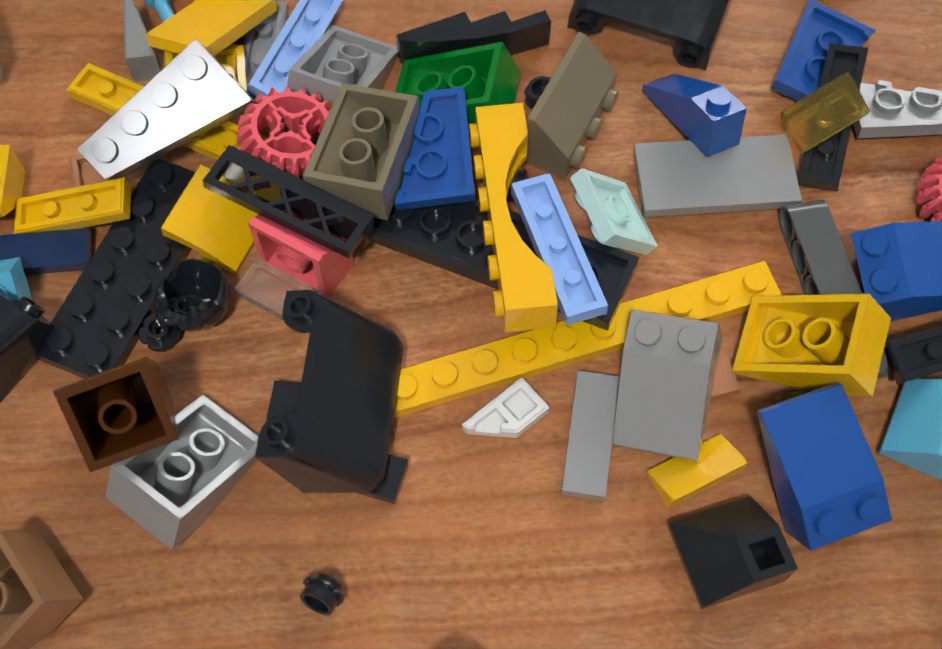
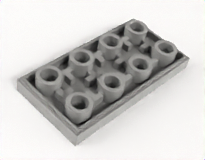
(747, 177)

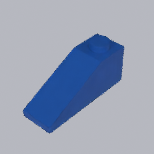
(700, 110)

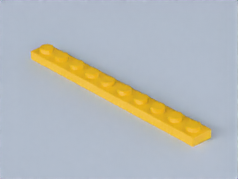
(563, 345)

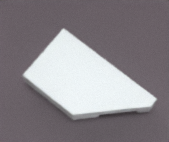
(508, 413)

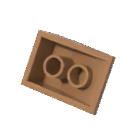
(32, 589)

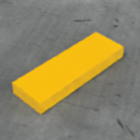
(74, 207)

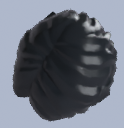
(192, 296)

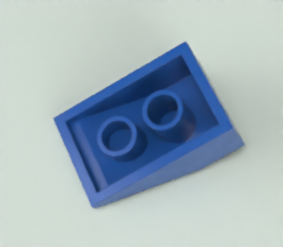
(902, 267)
(822, 468)

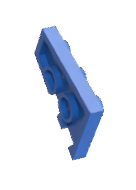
(807, 50)
(441, 154)

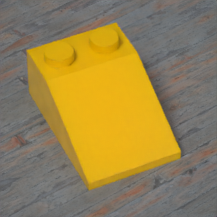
(814, 341)

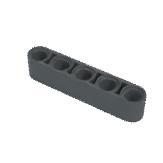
(819, 253)

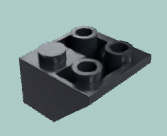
(731, 551)

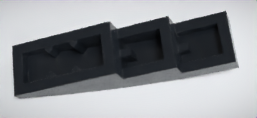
(460, 33)

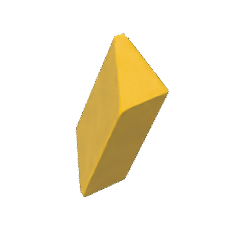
(684, 479)

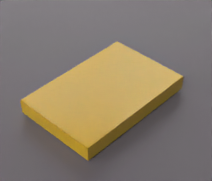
(210, 22)

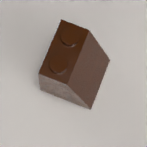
(119, 413)

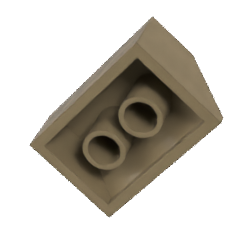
(570, 109)
(364, 147)

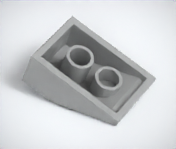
(342, 58)
(666, 384)
(185, 480)

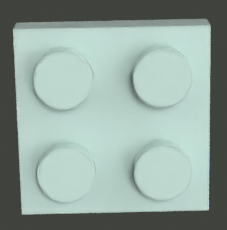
(612, 212)

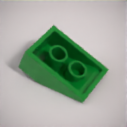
(484, 71)

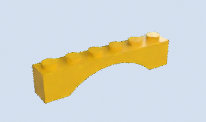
(524, 281)

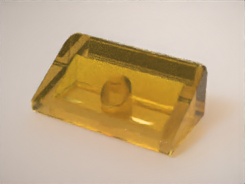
(824, 113)

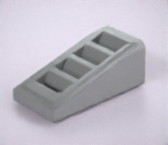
(138, 54)

